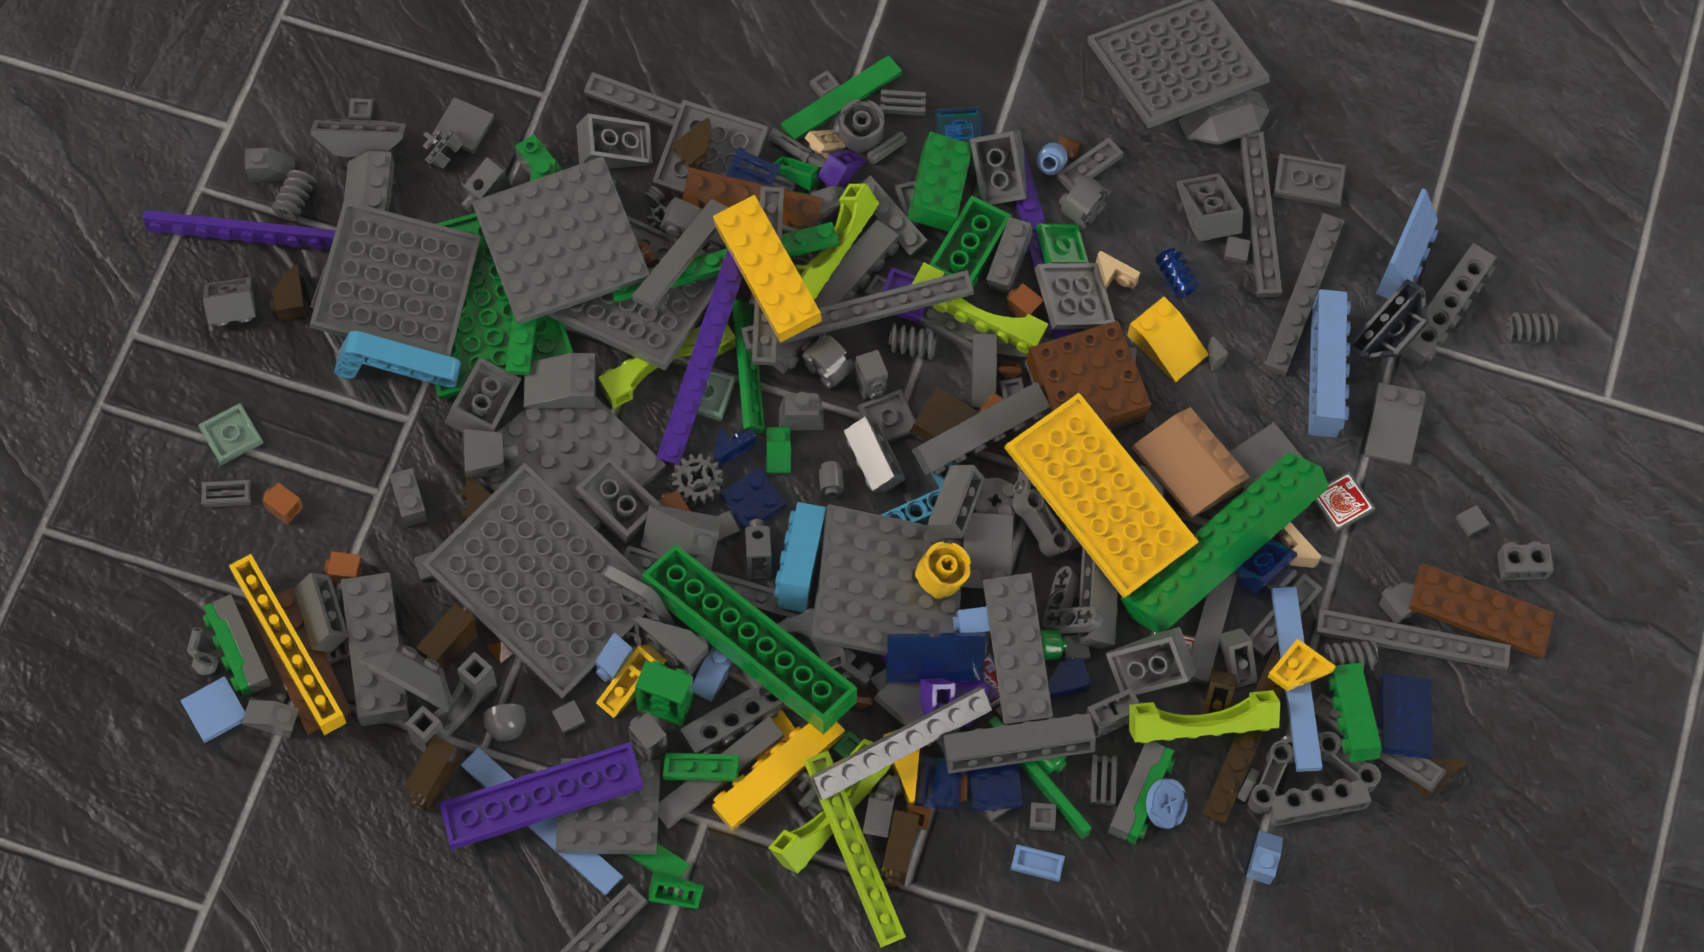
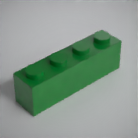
(1355, 713)

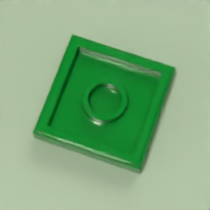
(1061, 243)

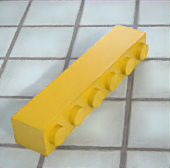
(773, 774)

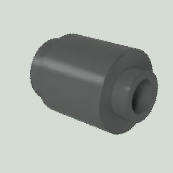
(831, 479)

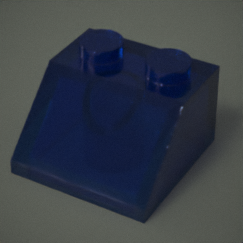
(1264, 566)

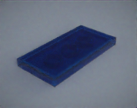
(935, 656)
(1406, 716)

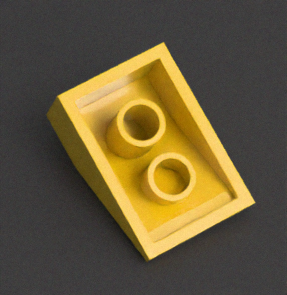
(1167, 339)

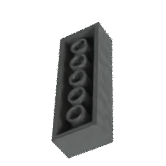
(370, 627)
(1018, 649)

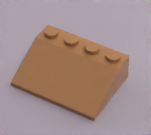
(1191, 463)

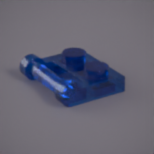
(740, 171)
(945, 788)

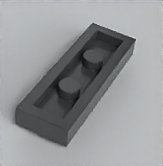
(1091, 163)

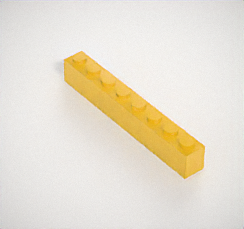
(287, 644)

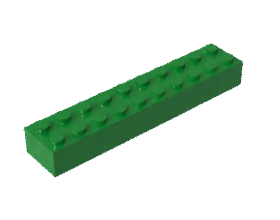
(1227, 542)
(751, 639)

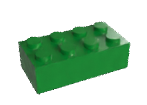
(939, 181)
(972, 240)

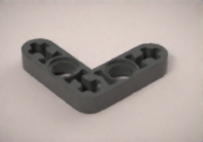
(1066, 584)
(638, 591)

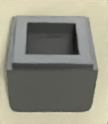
(1217, 353)
(1283, 580)

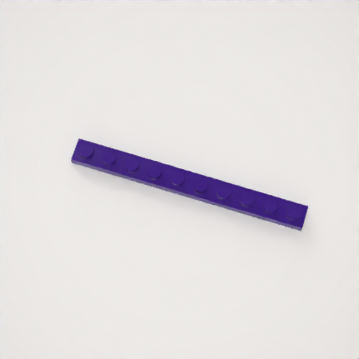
(1031, 212)
(238, 230)
(701, 362)

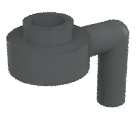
(202, 662)

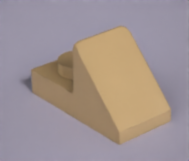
(825, 142)
(1114, 269)
(1295, 540)

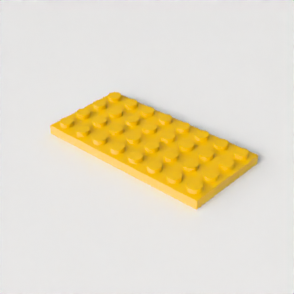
(1101, 495)

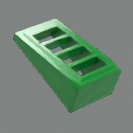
(799, 172)
(677, 883)

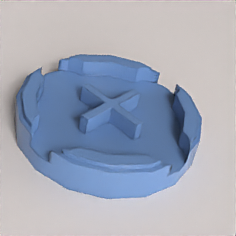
(1166, 803)

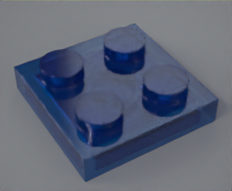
(753, 498)
(996, 788)

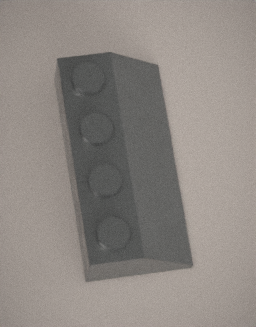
(370, 180)

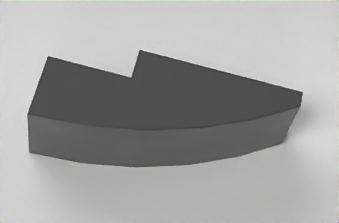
(983, 368)

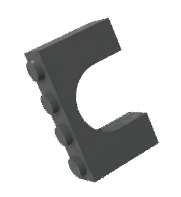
(801, 629)
(474, 686)

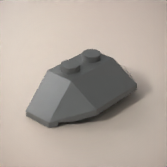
(1226, 119)
(355, 137)
(411, 672)

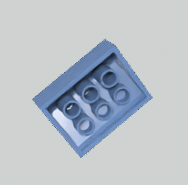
(1411, 247)

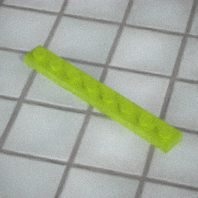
(858, 859)

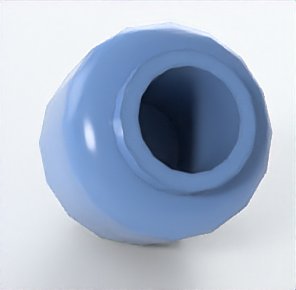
(1052, 158)

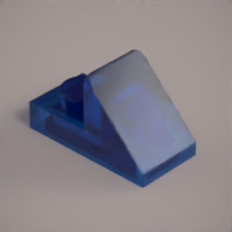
(729, 449)

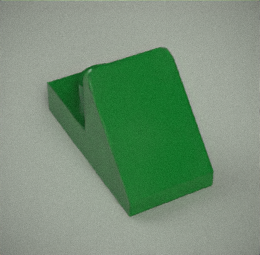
(778, 450)

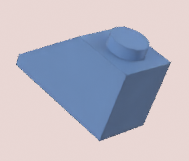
(971, 620)
(613, 658)
(712, 675)
(1265, 857)

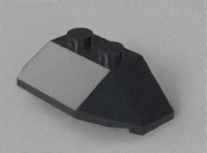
(1393, 325)

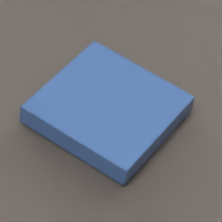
(214, 709)

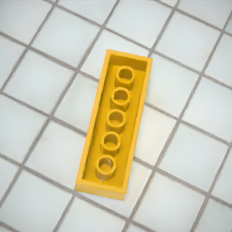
(767, 268)

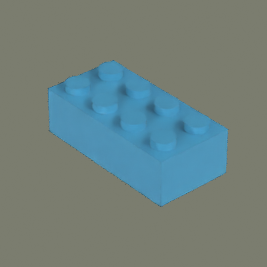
(799, 557)

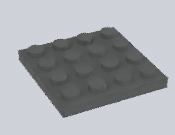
(727, 136)
(616, 825)

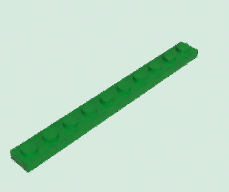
(709, 264)
(523, 335)

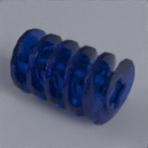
(1176, 273)

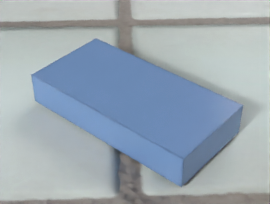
(1037, 863)

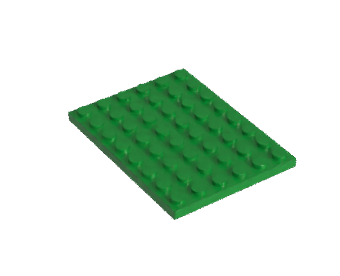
(487, 317)

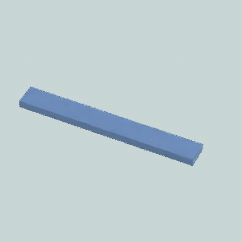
(1300, 699)
(590, 866)

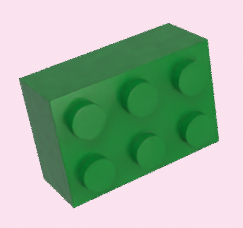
(664, 692)

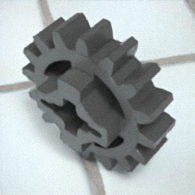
(700, 488)

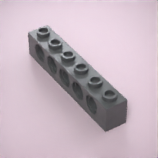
(1474, 260)
(726, 735)

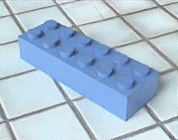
(1329, 363)

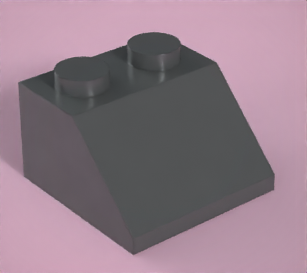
(229, 301)

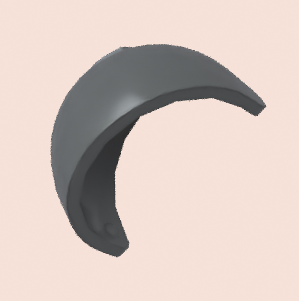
(505, 721)

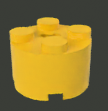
(943, 569)

